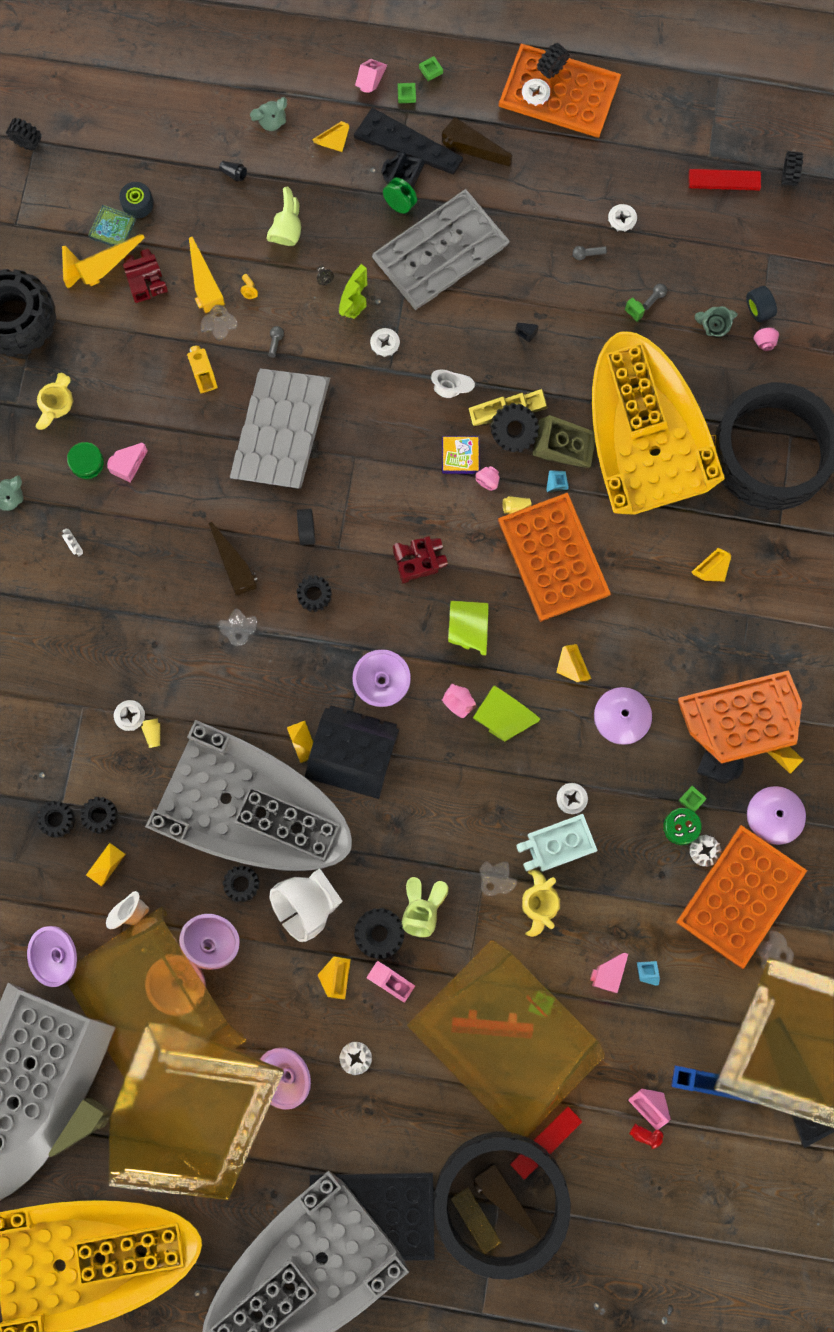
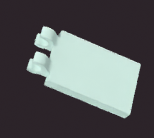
(558, 844)

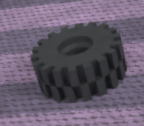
(511, 413)
(376, 918)

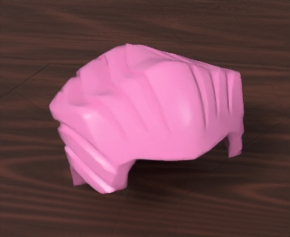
(459, 700)

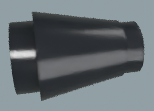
(233, 170)

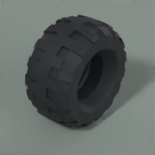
(36, 321)

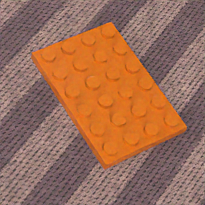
(577, 97)
(554, 557)
(741, 896)

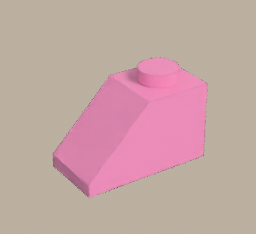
(370, 75)
(127, 461)
(609, 973)
(390, 981)

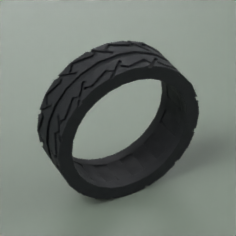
(792, 399)
(519, 1264)

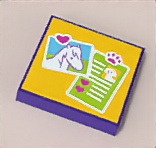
(460, 455)

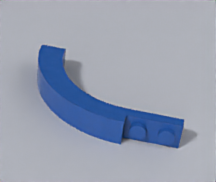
(698, 1081)

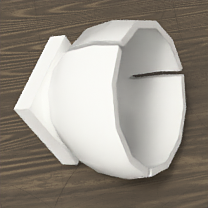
(309, 897)

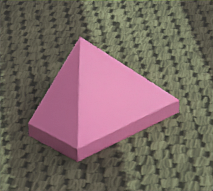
(652, 1107)

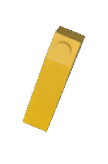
(99, 264)
(205, 286)

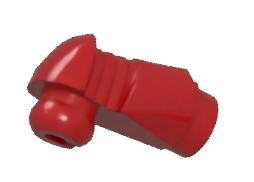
(645, 1136)

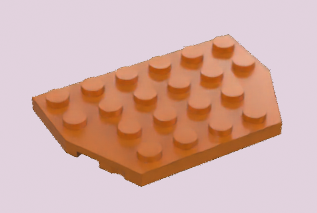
(745, 717)

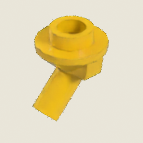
(249, 290)

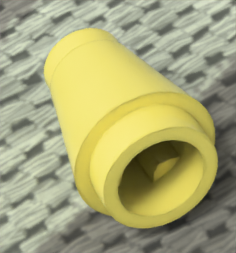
(514, 504)
(151, 730)

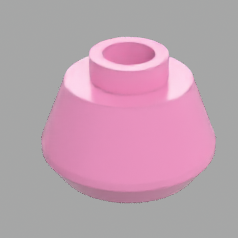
(766, 338)
(488, 478)

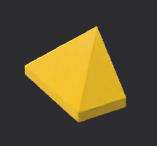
(333, 137)
(70, 272)
(714, 566)
(572, 664)
(301, 740)
(786, 758)
(105, 864)
(335, 977)

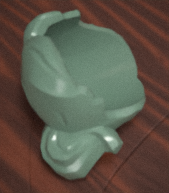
(265, 112)
(716, 315)
(10, 488)

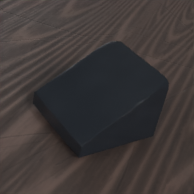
(526, 331)

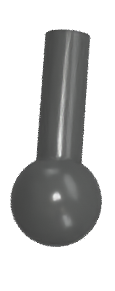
(580, 252)
(659, 291)
(276, 334)

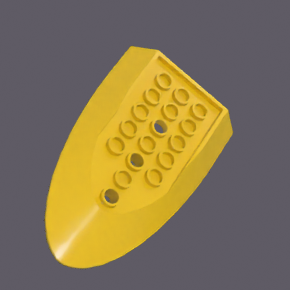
(674, 426)
(88, 1292)

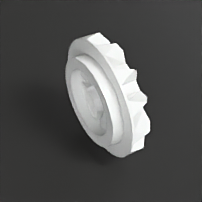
(533, 85)
(627, 212)
(382, 335)
(72, 542)
(121, 711)
(581, 797)
(703, 859)
(365, 1056)

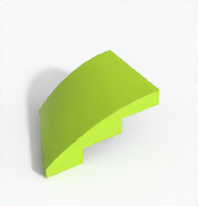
(352, 300)
(469, 625)
(504, 715)

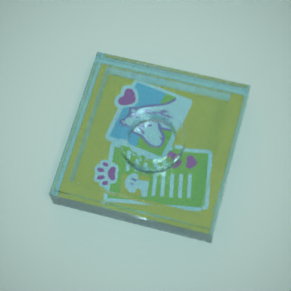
(111, 226)

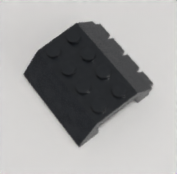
(351, 751)

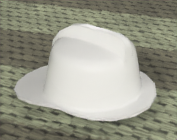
(451, 384)
(128, 911)

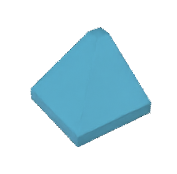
(557, 481)
(648, 972)

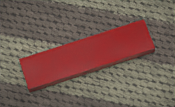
(724, 179)
(549, 1139)

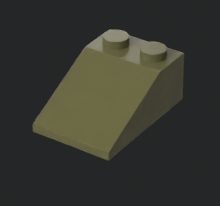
(564, 442)
(86, 1120)

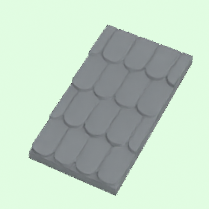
(440, 249)
(280, 428)

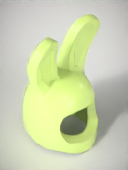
(286, 224)
(421, 915)

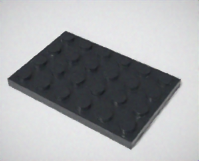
(400, 1207)

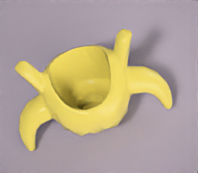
(54, 401)
(540, 903)

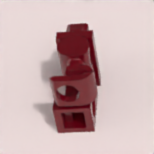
(141, 270)
(424, 559)

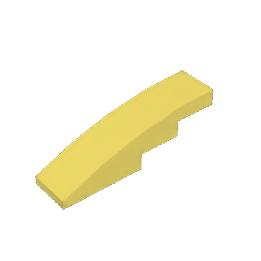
(484, 412)

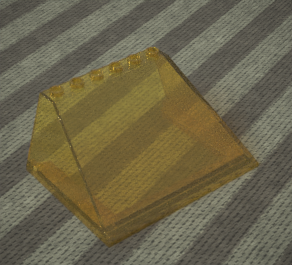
(146, 979)
(507, 1039)
(786, 1045)
(187, 1114)

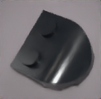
(402, 167)
(721, 772)

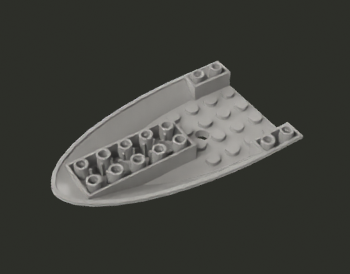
(256, 780)
(66, 1059)
(326, 1294)

